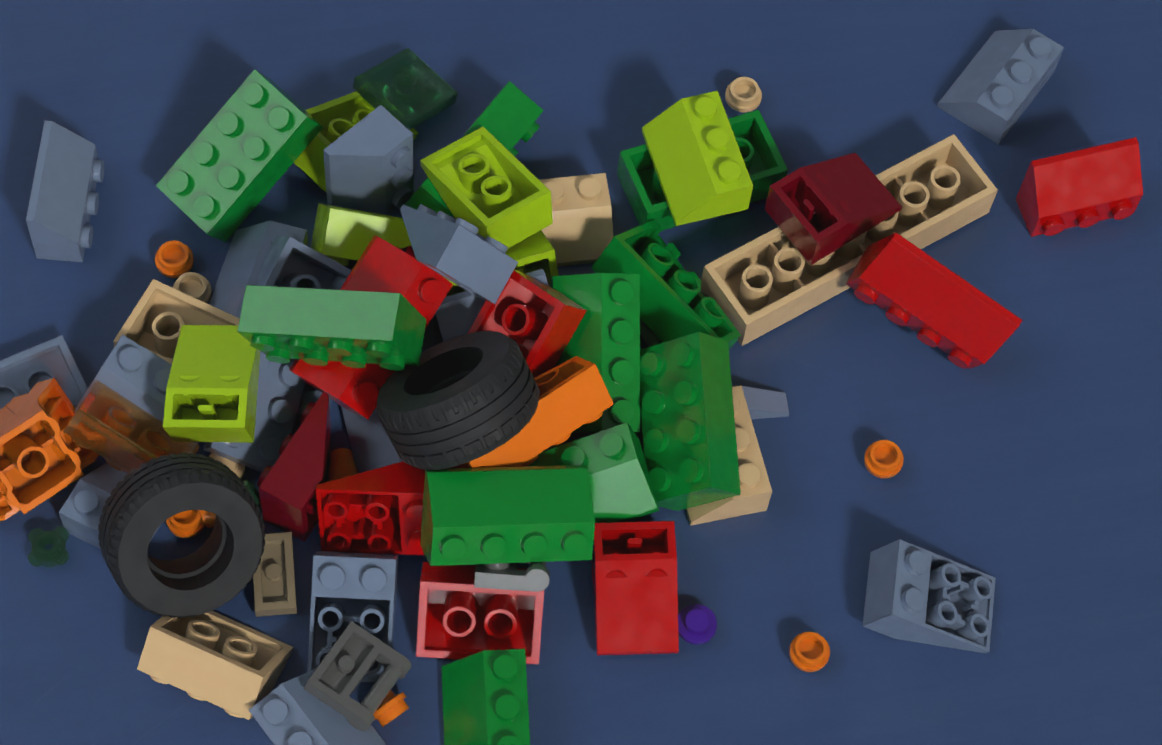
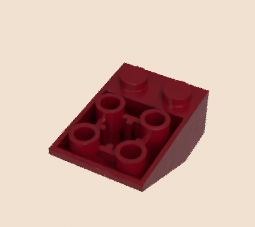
(829, 205)
(290, 485)

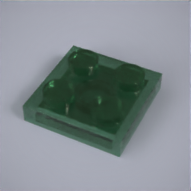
(405, 88)

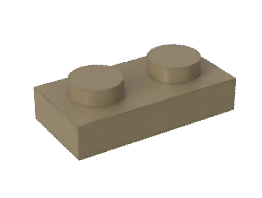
(275, 577)

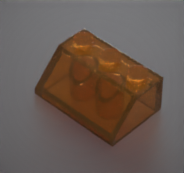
(121, 430)

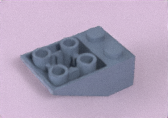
(458, 252)
(354, 590)
(928, 598)

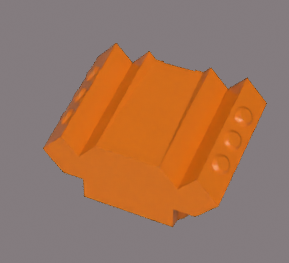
(35, 451)

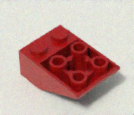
(373, 511)
(635, 588)

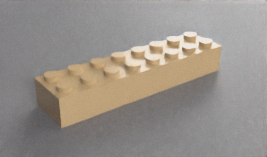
(773, 282)

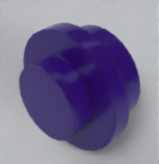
(696, 624)

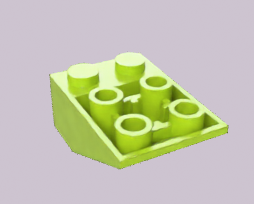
(212, 386)

